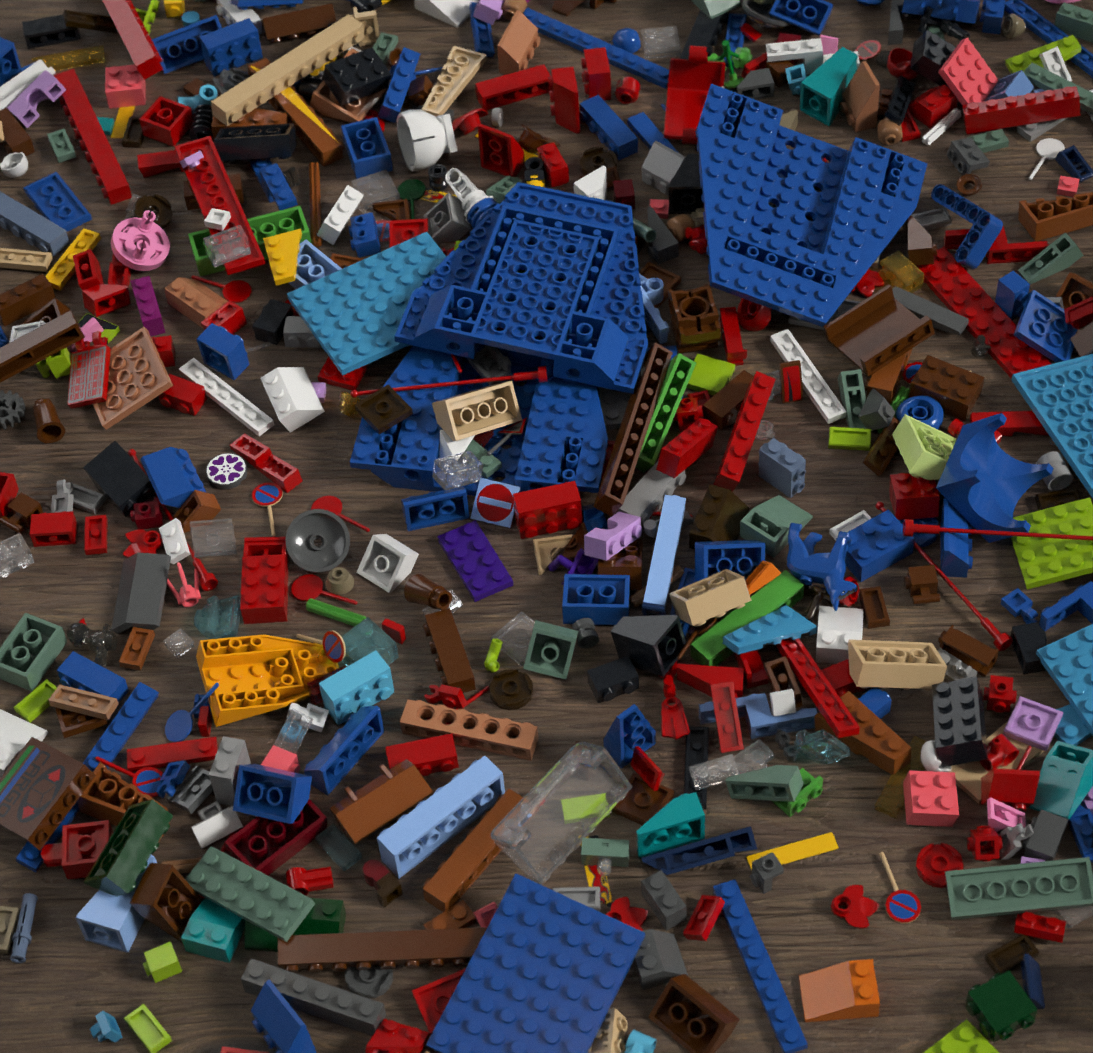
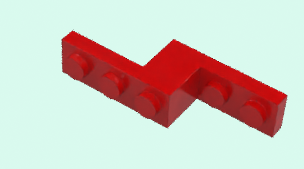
(1001, 250)

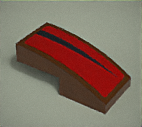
(791, 381)

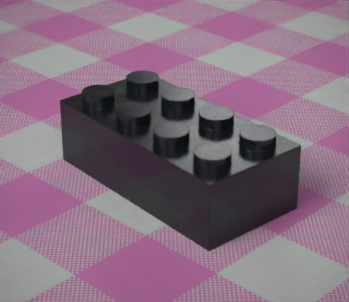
(256, 142)
(959, 722)

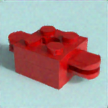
(78, 841)

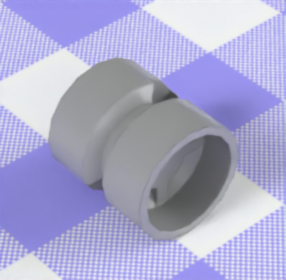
(1061, 475)

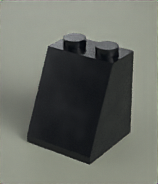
(685, 187)
(119, 478)
(649, 641)

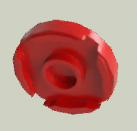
(934, 861)

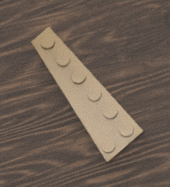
(455, 75)

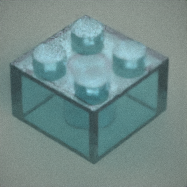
(367, 638)

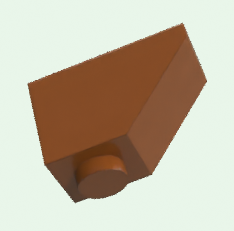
(197, 508)

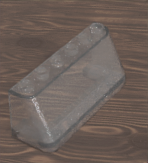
(561, 810)

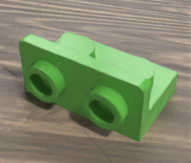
(811, 789)

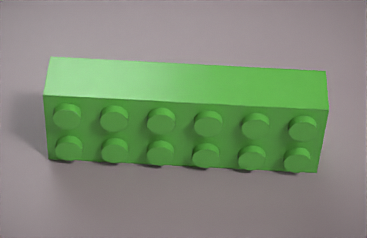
(261, 226)

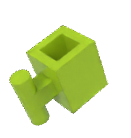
(58, 363)

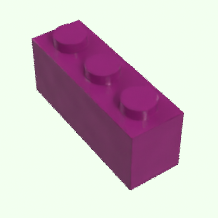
(148, 305)

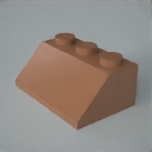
(517, 44)
(193, 299)

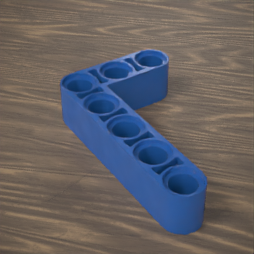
(982, 233)

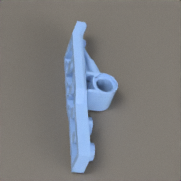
(652, 294)

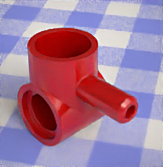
(1000, 753)

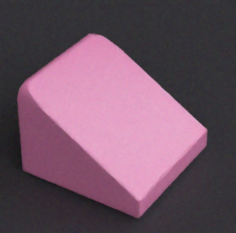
(829, 44)

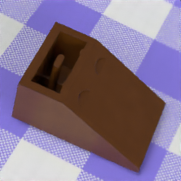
(626, 562)

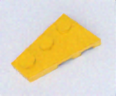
(283, 255)

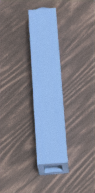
(665, 550)

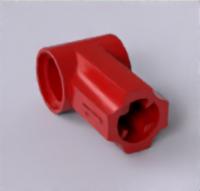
(309, 880)

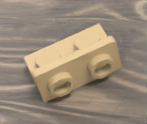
(370, 25)
(611, 1034)

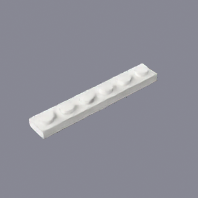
(812, 381)
(227, 397)

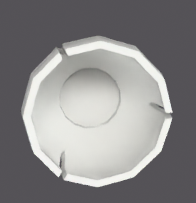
(424, 138)

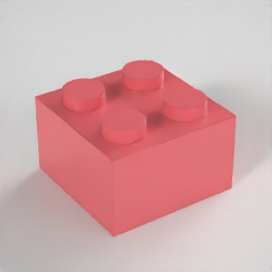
(124, 86)
(931, 798)

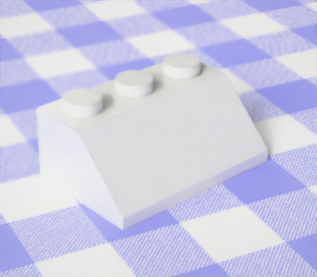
(292, 396)

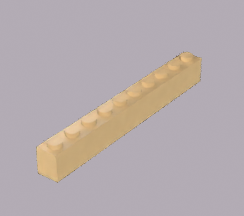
(287, 70)

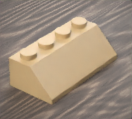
(478, 411)
(895, 664)

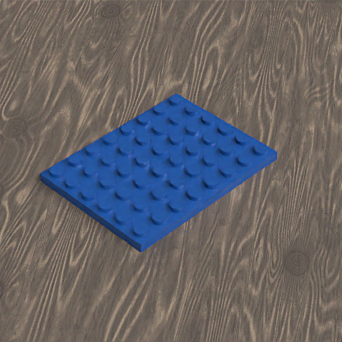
(538, 977)

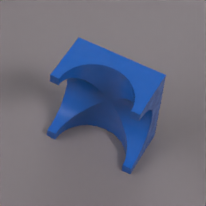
(987, 481)

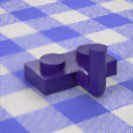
(581, 564)

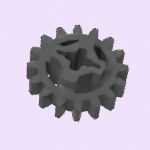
(8, 412)

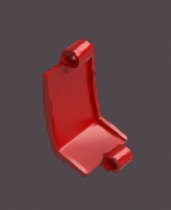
(687, 92)

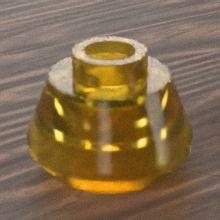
(347, 403)

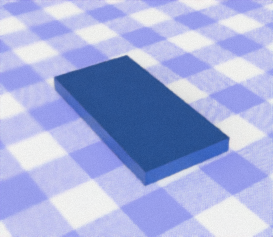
(57, 202)

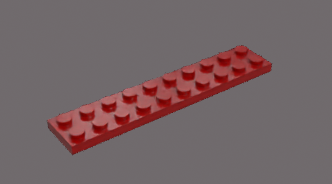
(214, 190)
(967, 298)

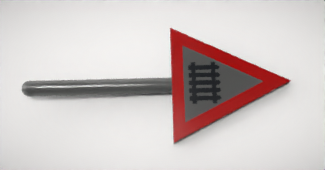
(515, 429)

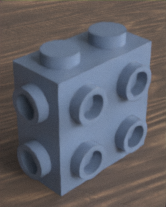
(782, 467)

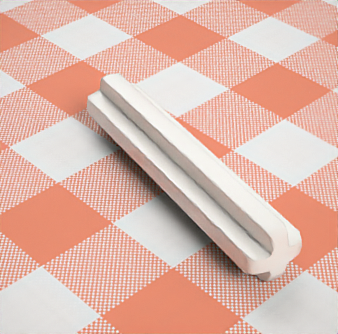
(941, 126)

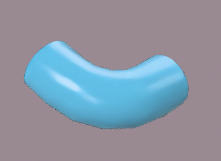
(206, 95)

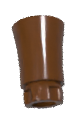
(47, 421)
(425, 592)

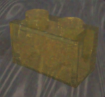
(901, 272)

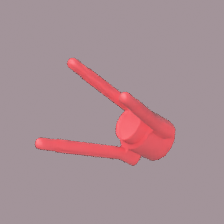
(188, 595)

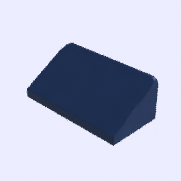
(1032, 981)

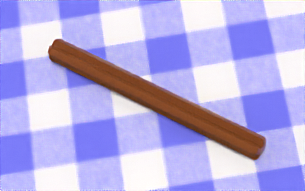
(315, 203)

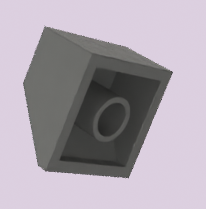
(658, 959)

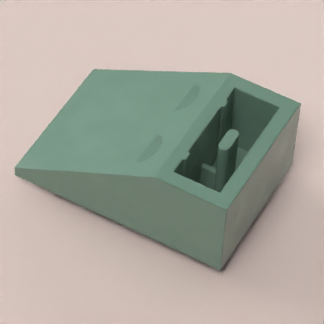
(771, 523)

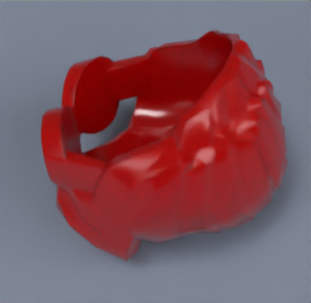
(900, 62)
(697, 238)

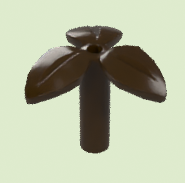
(819, 594)

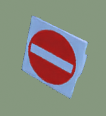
(494, 502)

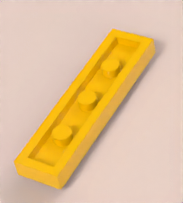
(65, 267)

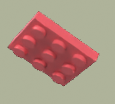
(968, 74)

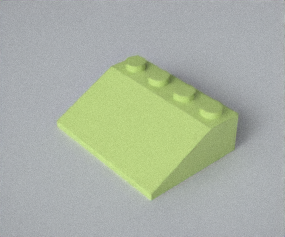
(923, 448)

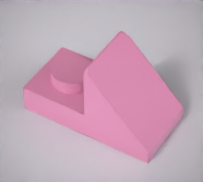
(1003, 816)

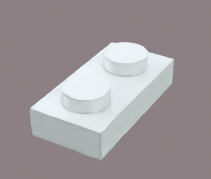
(1053, 62)
(174, 540)

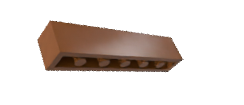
(469, 857)

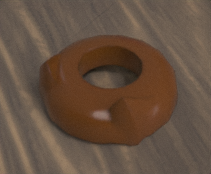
(969, 178)

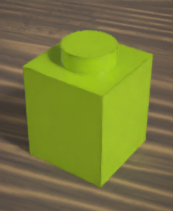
(161, 962)

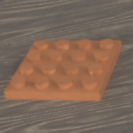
(134, 378)

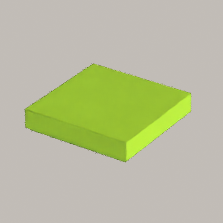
(710, 374)

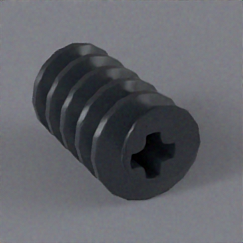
(201, 122)

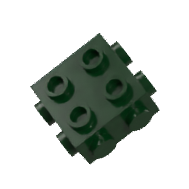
(1000, 1006)

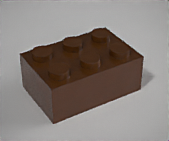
(949, 385)

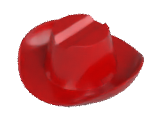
(469, 121)
(753, 315)

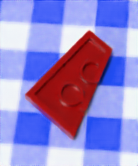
(434, 998)

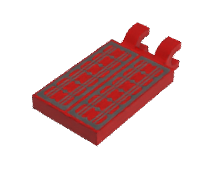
(89, 372)

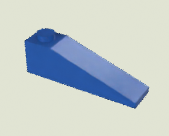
(626, 733)

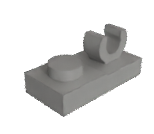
(955, 667)

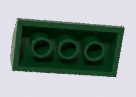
(129, 848)
(324, 918)

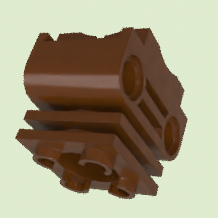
(694, 319)

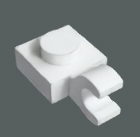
(316, 713)

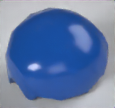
(627, 39)

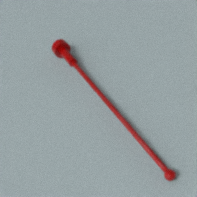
(541, 374)
(910, 528)
(208, 580)
(1003, 640)

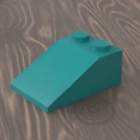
(673, 826)
(213, 932)

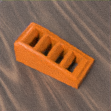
(761, 576)

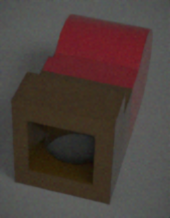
(385, 883)

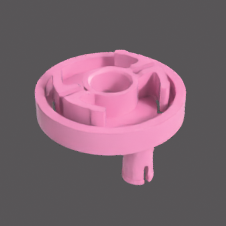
(143, 232)

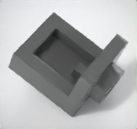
(764, 870)

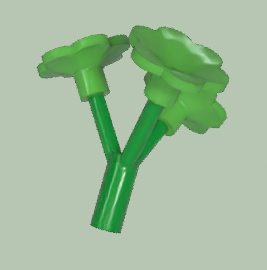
(740, 58)

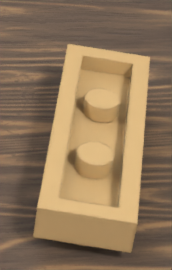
(25, 259)

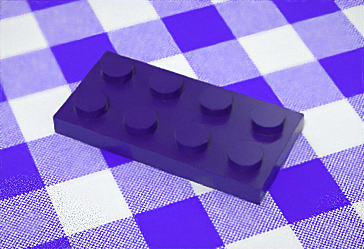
(475, 561)

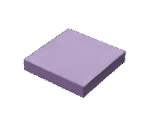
(1033, 723)

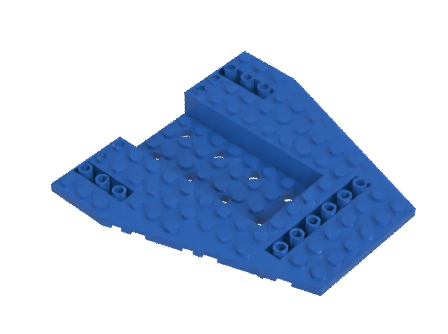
(550, 234)
(777, 252)
(559, 444)

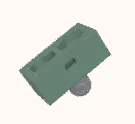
(605, 854)

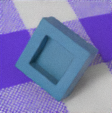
(106, 1028)

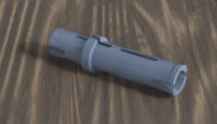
(22, 936)

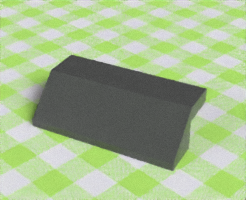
(141, 592)

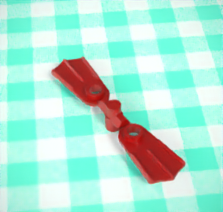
(672, 716)

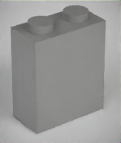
(225, 768)

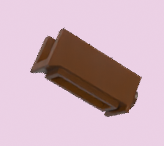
(968, 650)

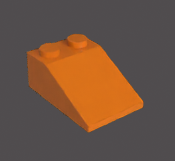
(840, 992)

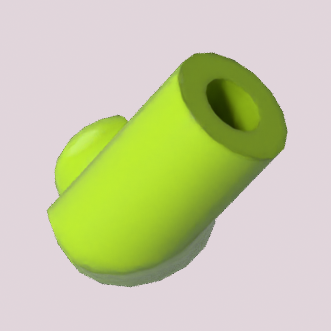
(491, 659)

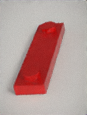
(160, 755)

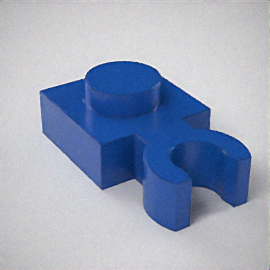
(173, 774)

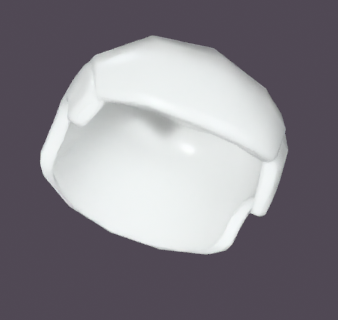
(14, 165)
(930, 758)

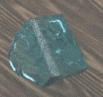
(219, 617)
(821, 747)

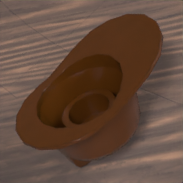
(532, 140)

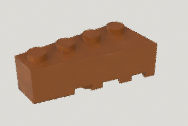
(255, 117)

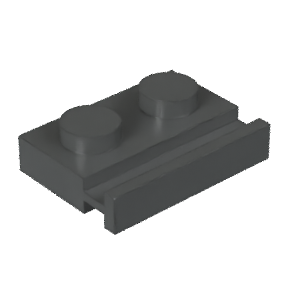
(192, 790)

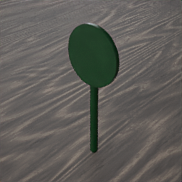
(411, 190)

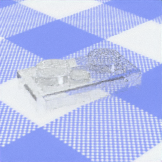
(713, 771)

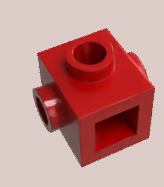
(688, 412)
(1000, 694)
(987, 850)

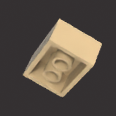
(710, 597)

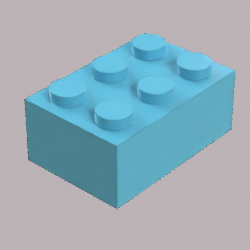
(356, 687)

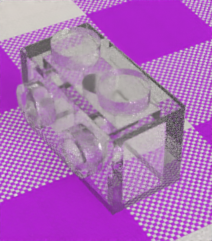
(227, 245)
(457, 470)
(14, 555)

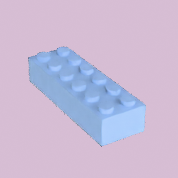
(440, 816)

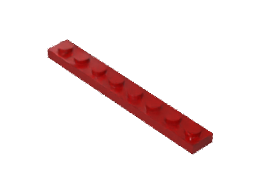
(818, 688)

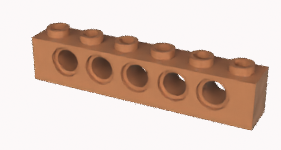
(477, 737)

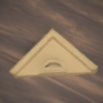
(548, 549)

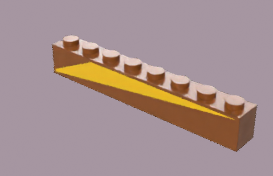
(308, 125)

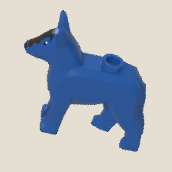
(820, 567)

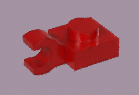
(449, 695)

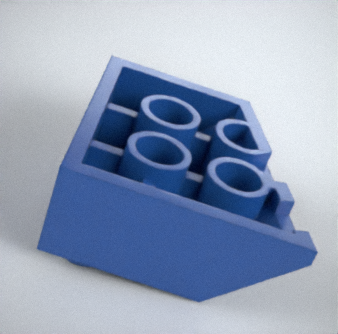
(736, 556)

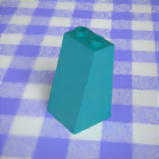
(824, 87)

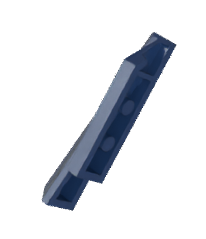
(702, 851)

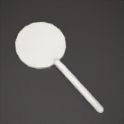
(1047, 149)

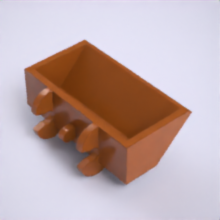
(380, 800)

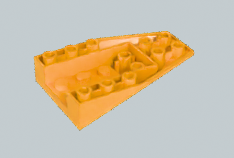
(258, 673)

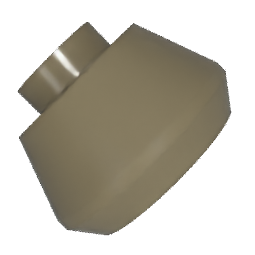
(1013, 26)
(339, 581)

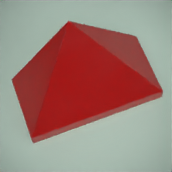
(646, 769)

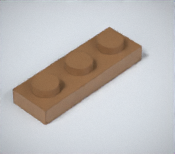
(83, 702)

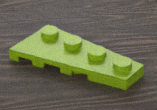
(1068, 48)

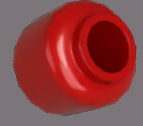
(627, 90)

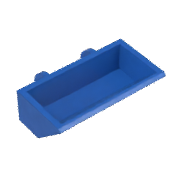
(954, 10)

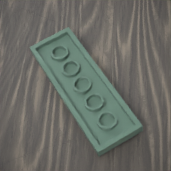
(1020, 888)
(249, 893)

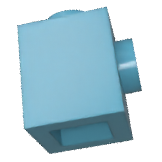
(795, 76)

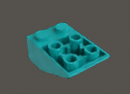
(1064, 779)

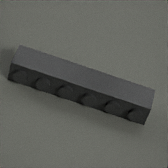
(316, 997)

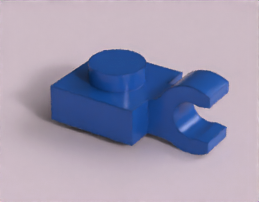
(1019, 603)

